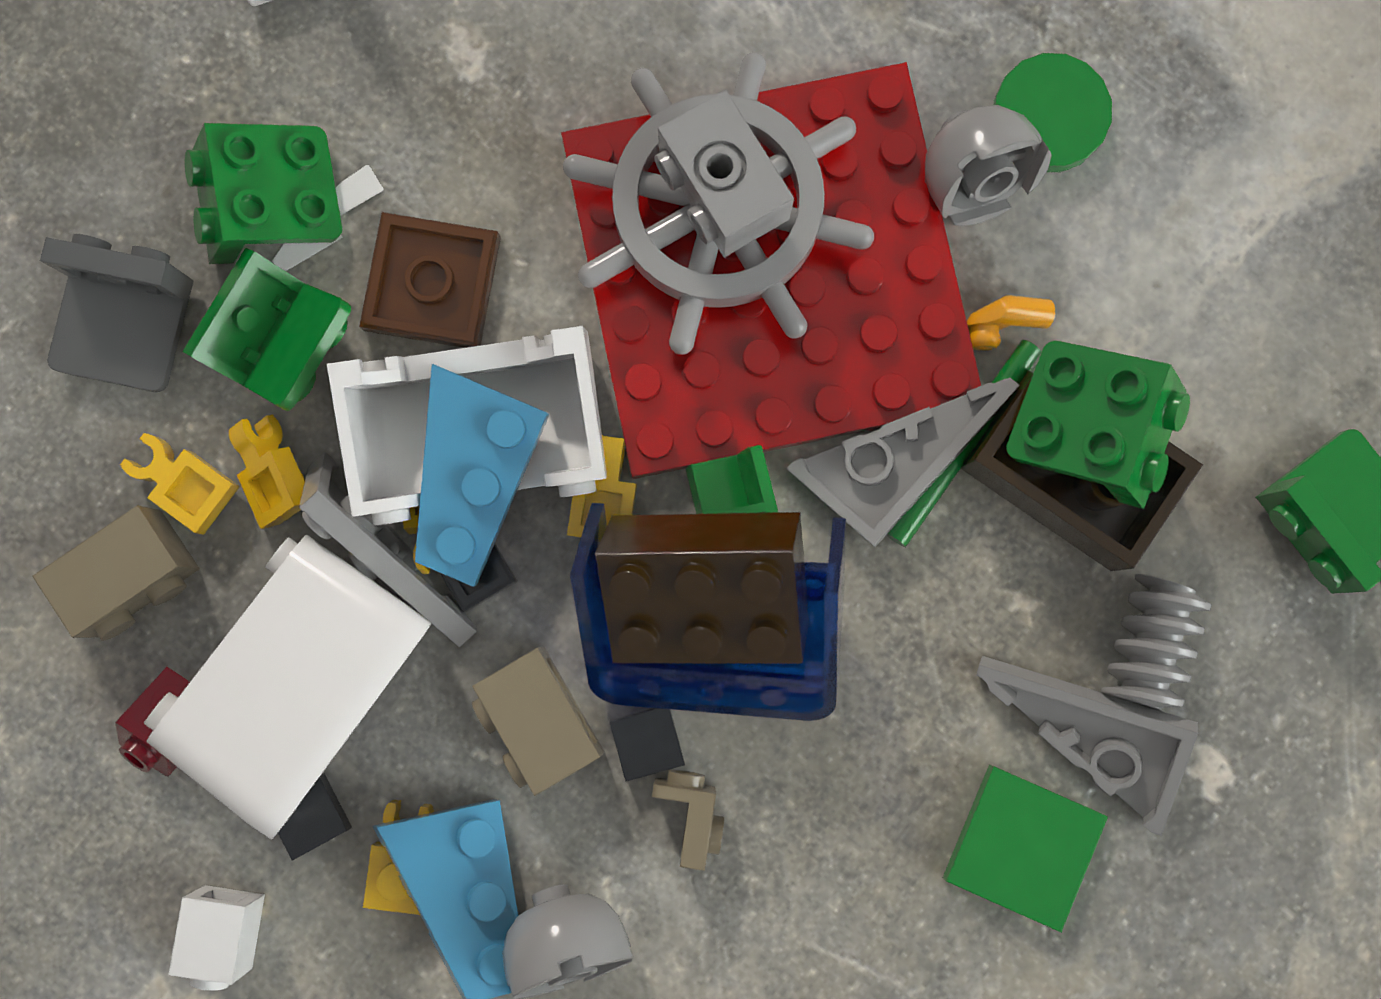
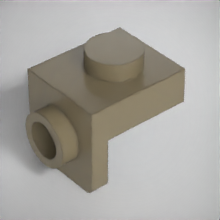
(702, 828)

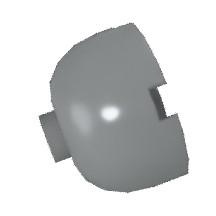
(982, 161)
(563, 942)

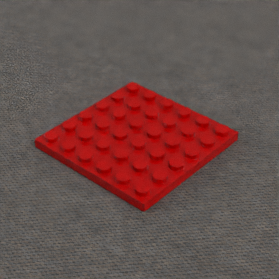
(879, 319)

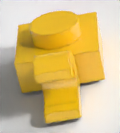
(271, 474)
(616, 495)

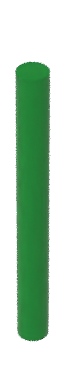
(1015, 368)

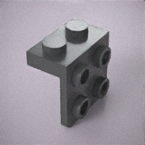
(116, 312)

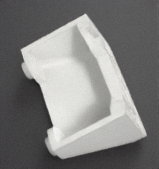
(385, 411)
(286, 684)

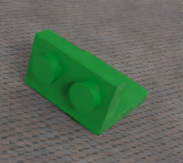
(261, 187)
(269, 330)
(1100, 418)
(1333, 512)

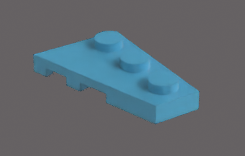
(471, 471)
(462, 886)

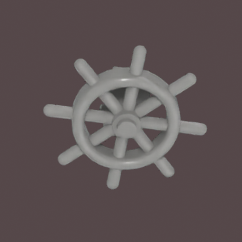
(729, 197)

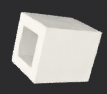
(216, 936)

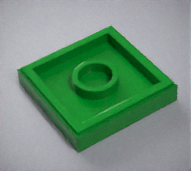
(1025, 848)

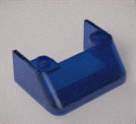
(742, 689)

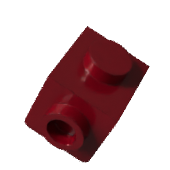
(133, 732)

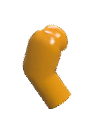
(1007, 312)

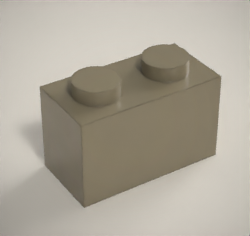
(117, 574)
(536, 721)

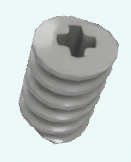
(1156, 643)

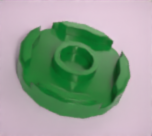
(1064, 104)

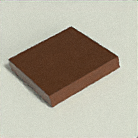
(430, 281)

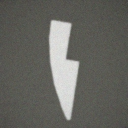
(350, 193)

